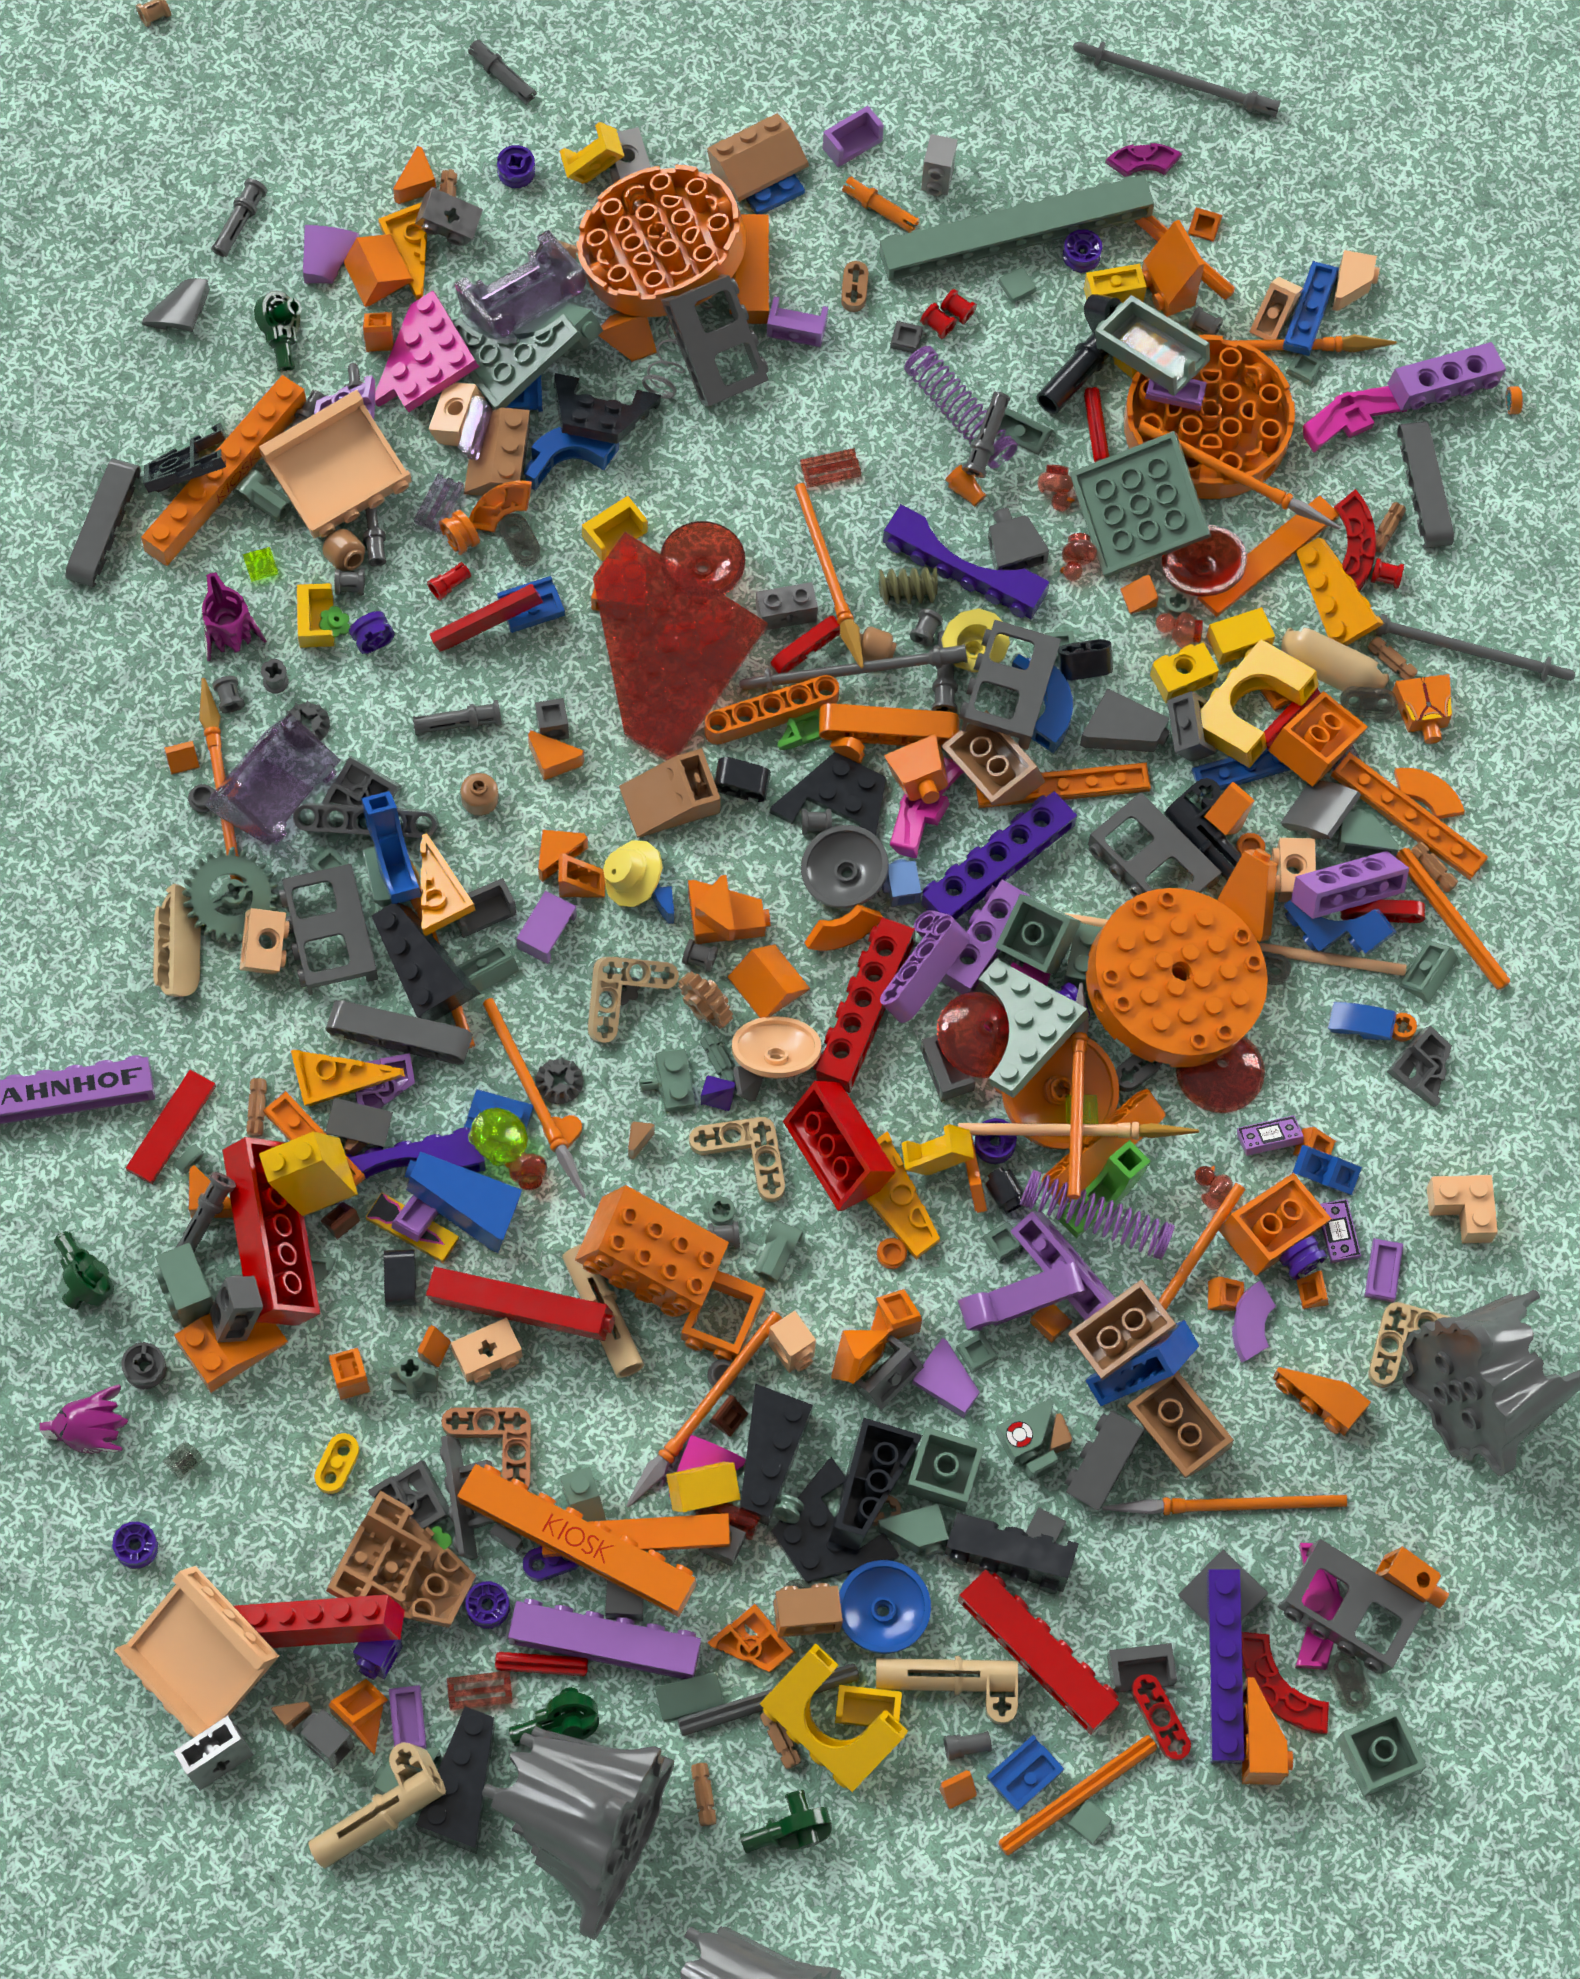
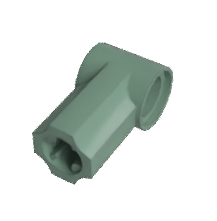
(259, 493)
(778, 1249)

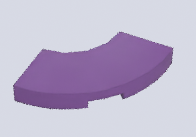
(1250, 1321)

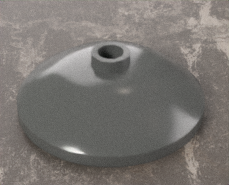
(839, 851)

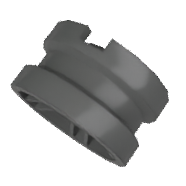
(153, 1373)

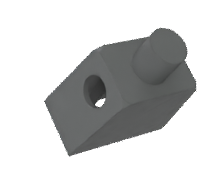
(1015, 542)

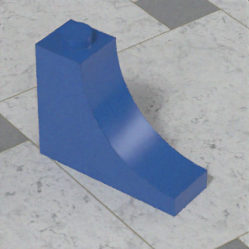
(1148, 1367)

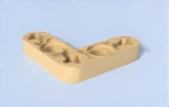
(614, 986)
(748, 1140)
(1412, 1316)

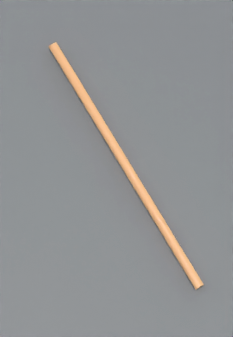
(1302, 954)

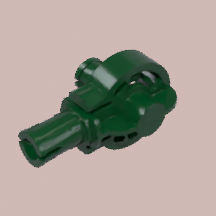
(271, 323)
(82, 1274)
(563, 1717)
(797, 1831)

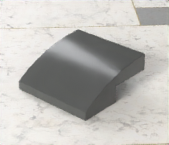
(1320, 809)
(1196, 1591)

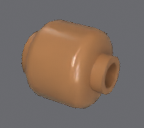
(343, 550)
(876, 644)
(479, 794)

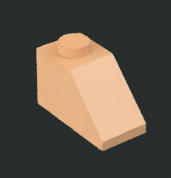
(1354, 278)
(1276, 309)

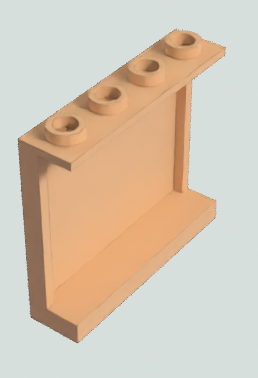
(335, 465)
(197, 1653)

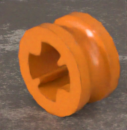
(1412, 1026)

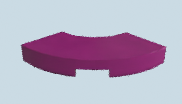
(1142, 157)

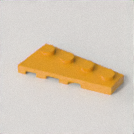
(1338, 601)
(901, 1207)

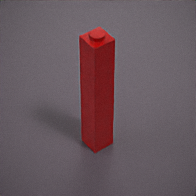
(520, 1303)

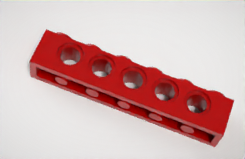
(885, 936)

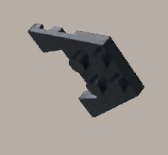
(599, 418)
(185, 464)
(837, 785)
(807, 1540)

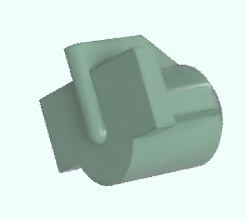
(413, 1377)

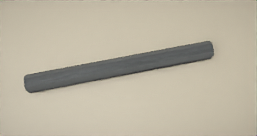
(751, 1704)

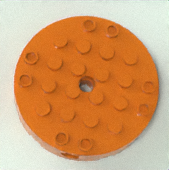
(660, 238)
(1241, 420)
(1216, 971)

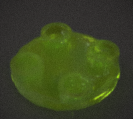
(498, 1136)

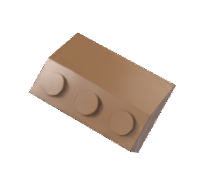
(757, 157)
(502, 452)
(994, 764)
(1122, 1329)
(1181, 1424)

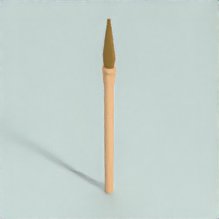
(1122, 1130)

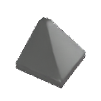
(747, 1083)

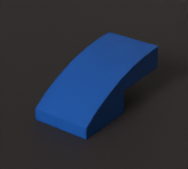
(664, 902)
(1362, 1019)
(1327, 1169)

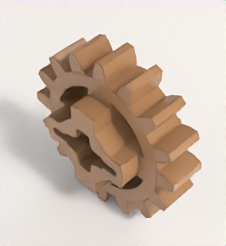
(705, 1000)

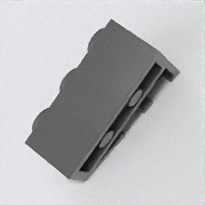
(1104, 1459)

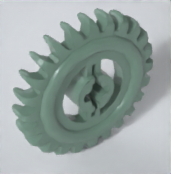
(223, 865)

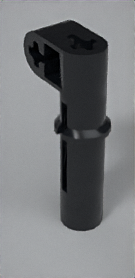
(1083, 362)
(1199, 829)

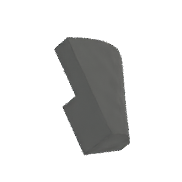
(180, 307)
(358, 782)
(1428, 1056)
(426, 1502)

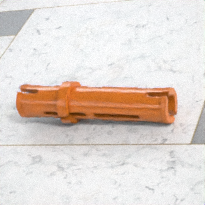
(870, 198)

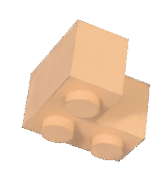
(1470, 1199)

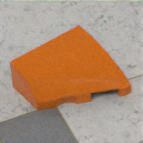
(761, 1650)

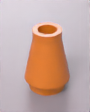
(965, 486)

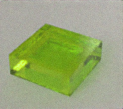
(260, 564)
(1090, 1109)

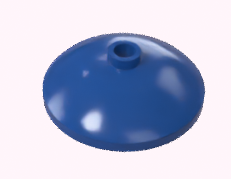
(890, 1586)

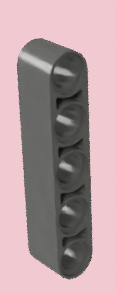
(1426, 483)
(101, 522)
(351, 819)
(399, 1032)

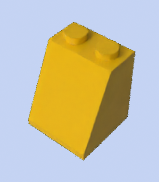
(309, 1172)

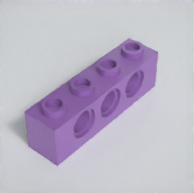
(1446, 376)
(1349, 884)
(965, 977)
(1051, 1250)

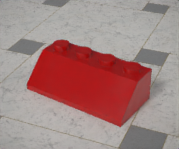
(838, 1144)

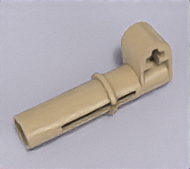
(621, 1352)
(994, 1677)
(385, 1810)

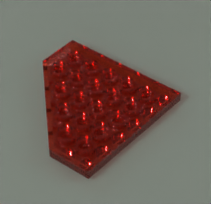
(667, 644)

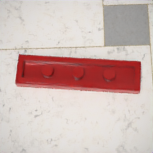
(486, 618)
(170, 1127)

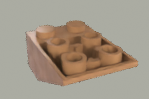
(671, 794)

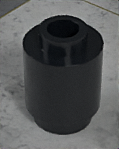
(1005, 1189)

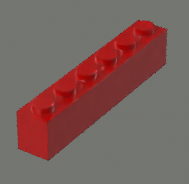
(326, 1620)
(1038, 1651)

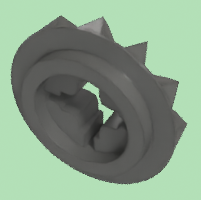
(320, 717)
(561, 1093)

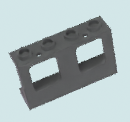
(701, 347)
(1028, 683)
(1166, 844)
(344, 921)
(1363, 1589)

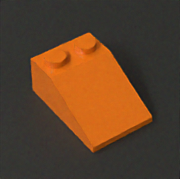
(1173, 271)
(1317, 738)
(1273, 1223)
(223, 1361)
(1265, 1745)

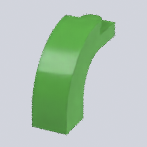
(1113, 1183)

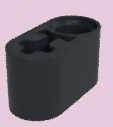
(1085, 659)
(742, 779)
(399, 1278)

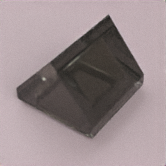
(183, 1460)

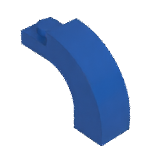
(559, 446)
(1058, 701)

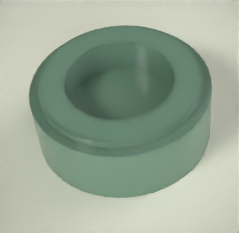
(189, 1158)

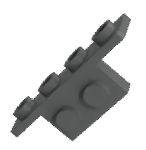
(464, 1518)

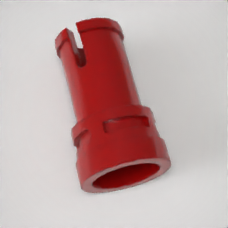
(445, 583)

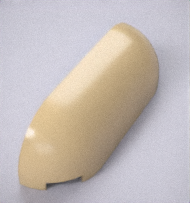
(1333, 661)
(176, 946)

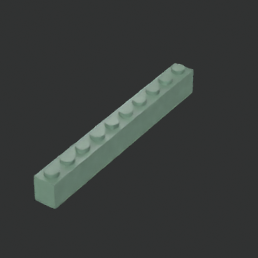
(1016, 227)

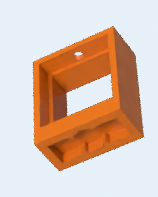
(738, 1289)

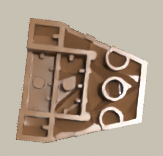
(404, 1561)

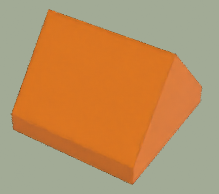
(182, 757)
(1312, 1290)

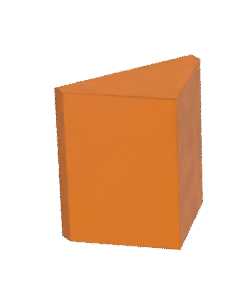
(376, 267)
(767, 980)

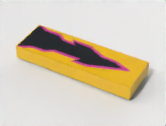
(434, 1242)

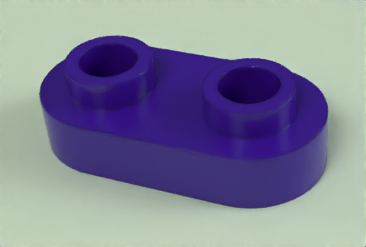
(553, 1565)

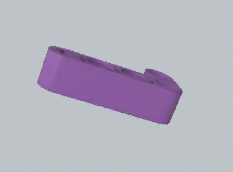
(926, 966)
(1021, 1297)

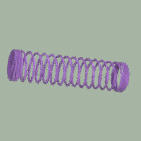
(1000, 444)
(1164, 1235)

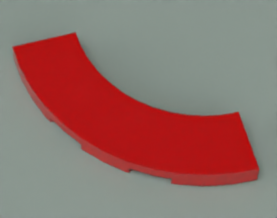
(1360, 536)
(1281, 1697)

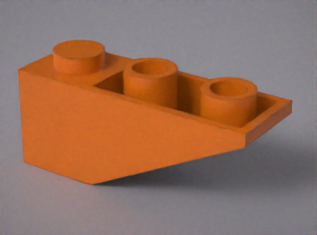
(1329, 1398)

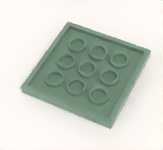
(1140, 504)

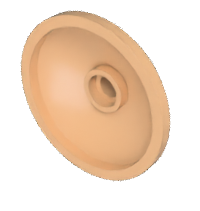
(776, 1047)

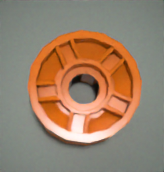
(459, 532)

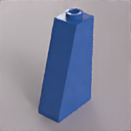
(464, 1197)

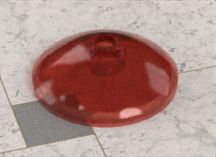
(708, 546)
(1220, 555)
(966, 1040)
(1227, 1087)

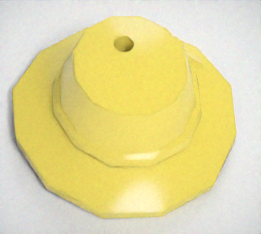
(969, 629)
(632, 873)

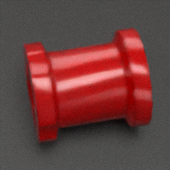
(958, 306)
(938, 320)
(1387, 573)

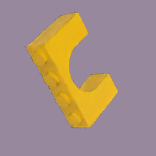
(1261, 669)
(847, 1759)

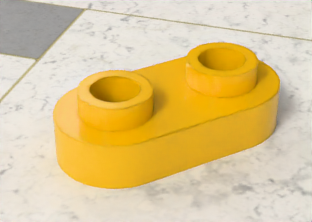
(336, 1464)

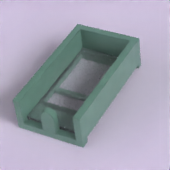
(1152, 344)

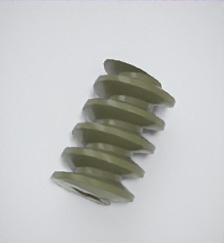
(908, 585)

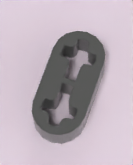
(1141, 1074)

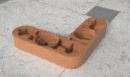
(510, 1436)

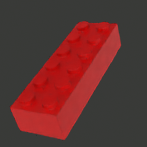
(270, 1238)

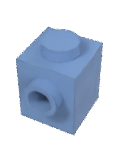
(902, 883)

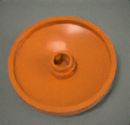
(1044, 1095)

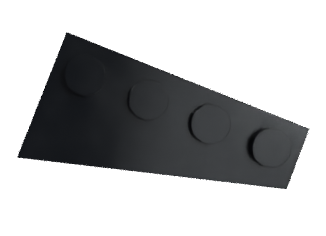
(423, 966)
(773, 1442)
(872, 1473)
(1011, 1552)
(464, 1771)

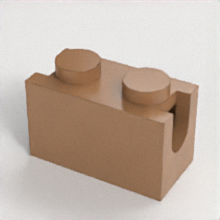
(807, 1610)

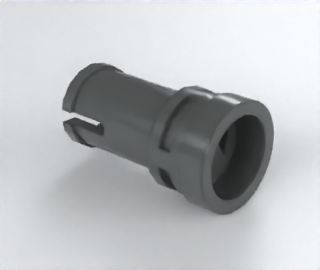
(958, 1746)

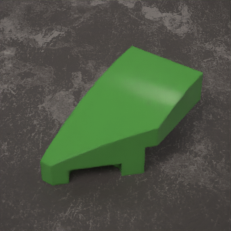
(800, 731)

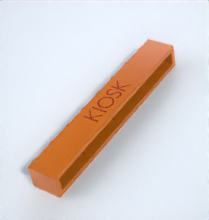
(207, 492)
(577, 1539)

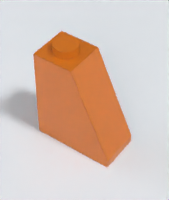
(1252, 892)
(747, 911)

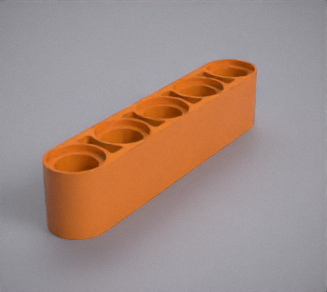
(762, 720)
(886, 724)
(1097, 1149)

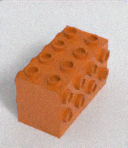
(651, 1251)

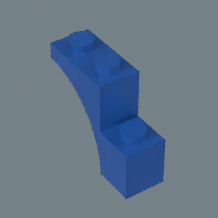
(390, 847)
(1321, 933)

